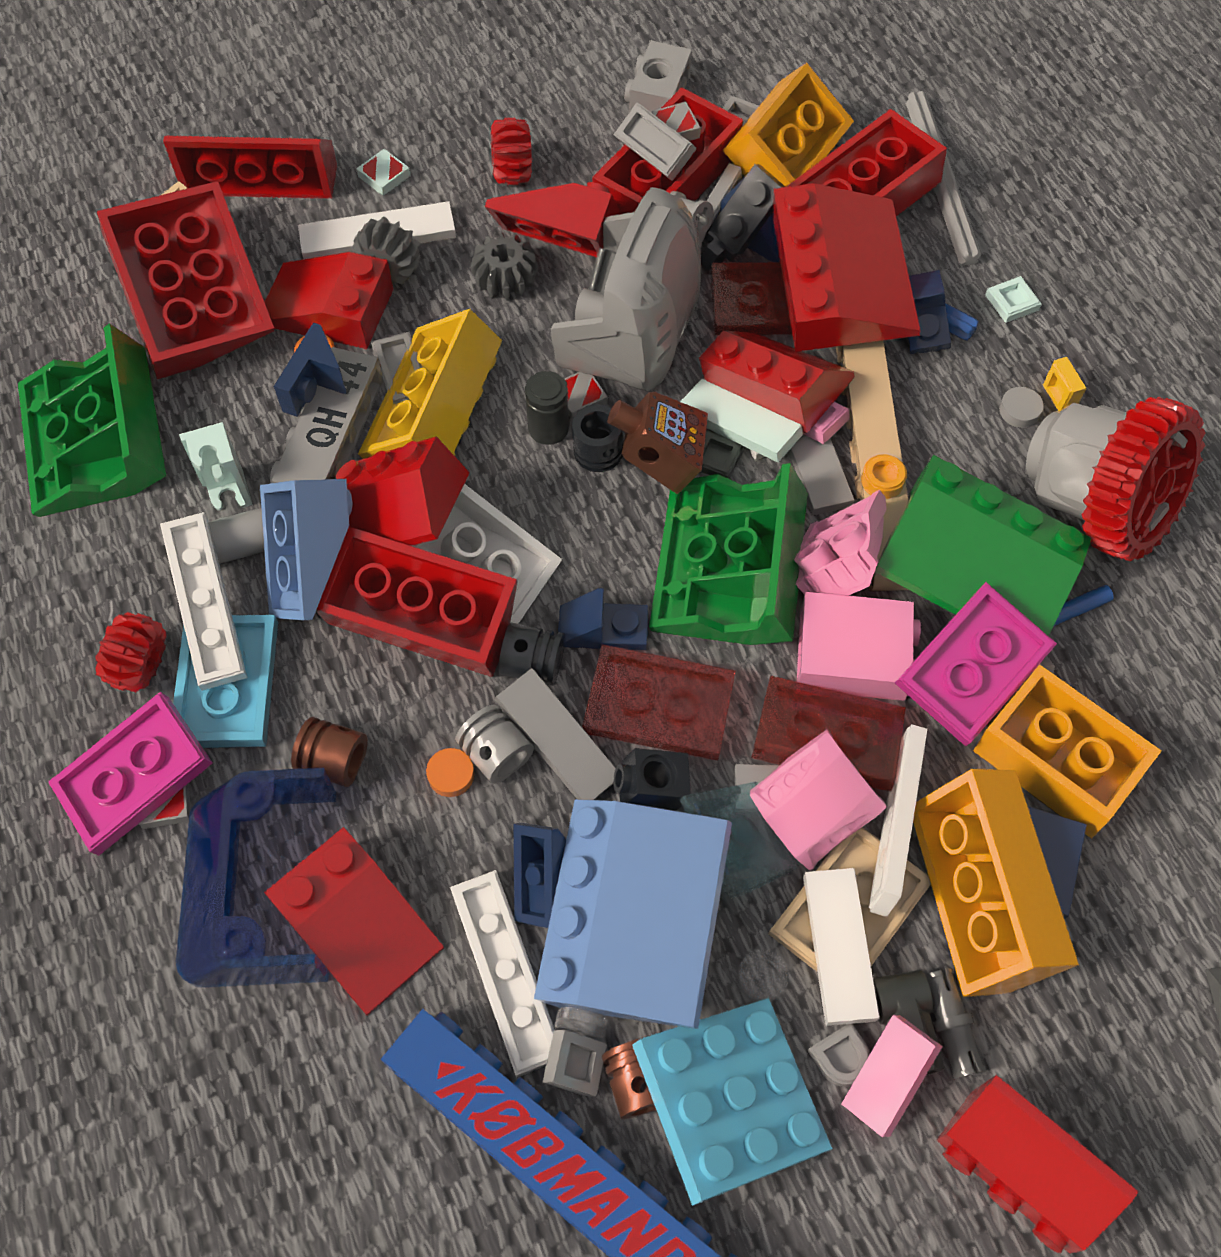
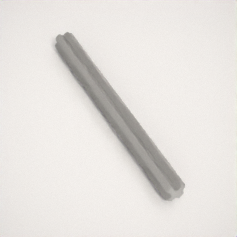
(946, 191)

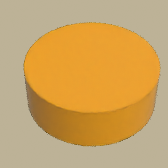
(884, 474)

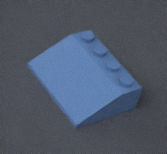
(634, 913)

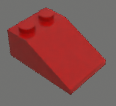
(558, 215)
(336, 291)
(354, 920)

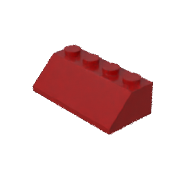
(883, 160)
(255, 165)
(419, 601)

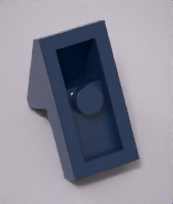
(931, 313)
(308, 367)
(592, 622)
(536, 871)

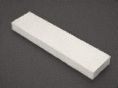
(336, 236)
(203, 601)
(898, 824)
(505, 971)

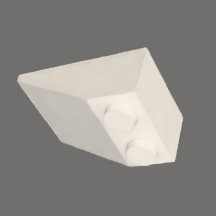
(492, 541)

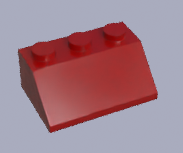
(774, 375)
(404, 491)
(1034, 1167)

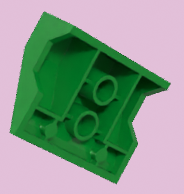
(91, 428)
(973, 533)
(731, 560)

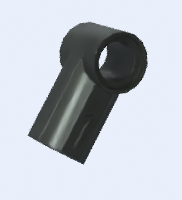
(910, 997)

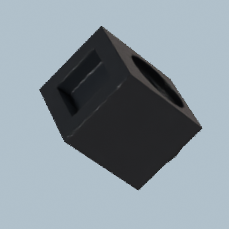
(666, 769)

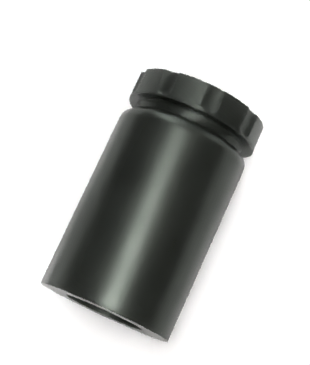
(547, 407)

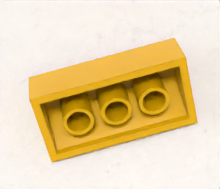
(442, 394)

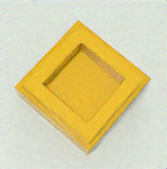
(1064, 384)

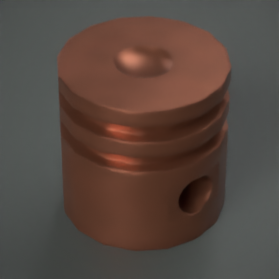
(330, 747)
(627, 1081)

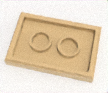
(860, 853)

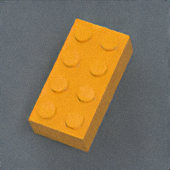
(992, 884)

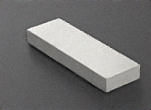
(840, 947)

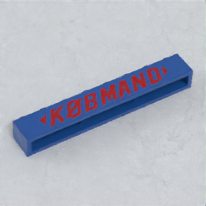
(537, 1147)

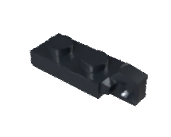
(741, 217)

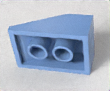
(301, 541)

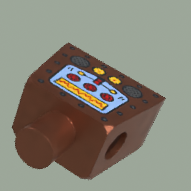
(662, 438)

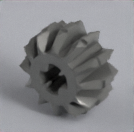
(390, 243)
(504, 266)

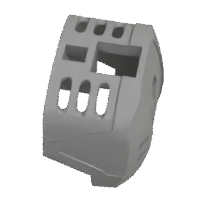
(646, 299)

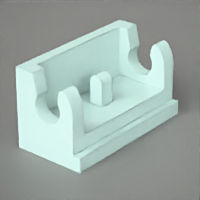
(216, 463)

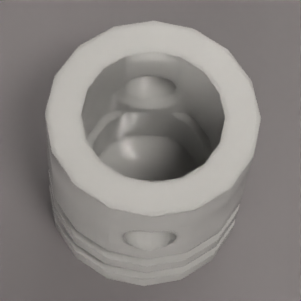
(494, 743)

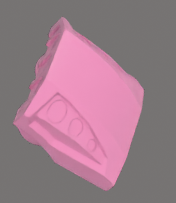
(842, 549)
(816, 800)

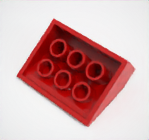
(842, 267)
(185, 277)

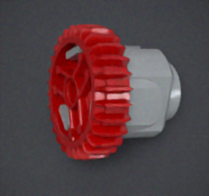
(1118, 470)

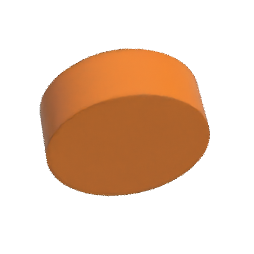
(450, 772)

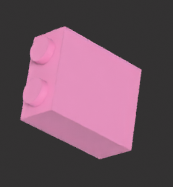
(856, 644)

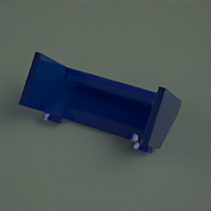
(213, 943)

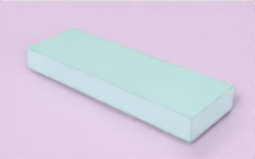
(744, 420)

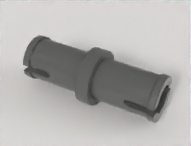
(954, 1024)

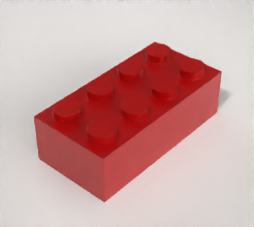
(632, 177)

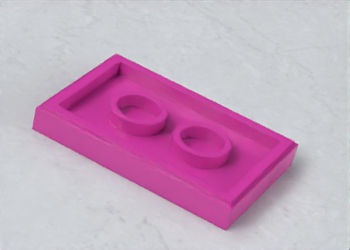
(975, 664)
(129, 773)

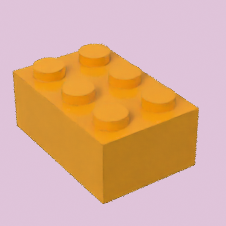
(790, 128)
(1067, 750)

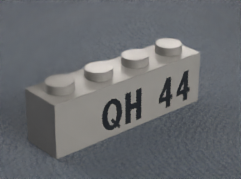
(331, 422)

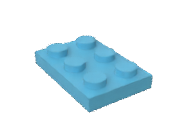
(235, 711)

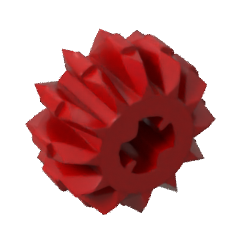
(511, 151)
(130, 652)

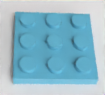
(730, 1099)

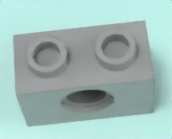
(658, 75)

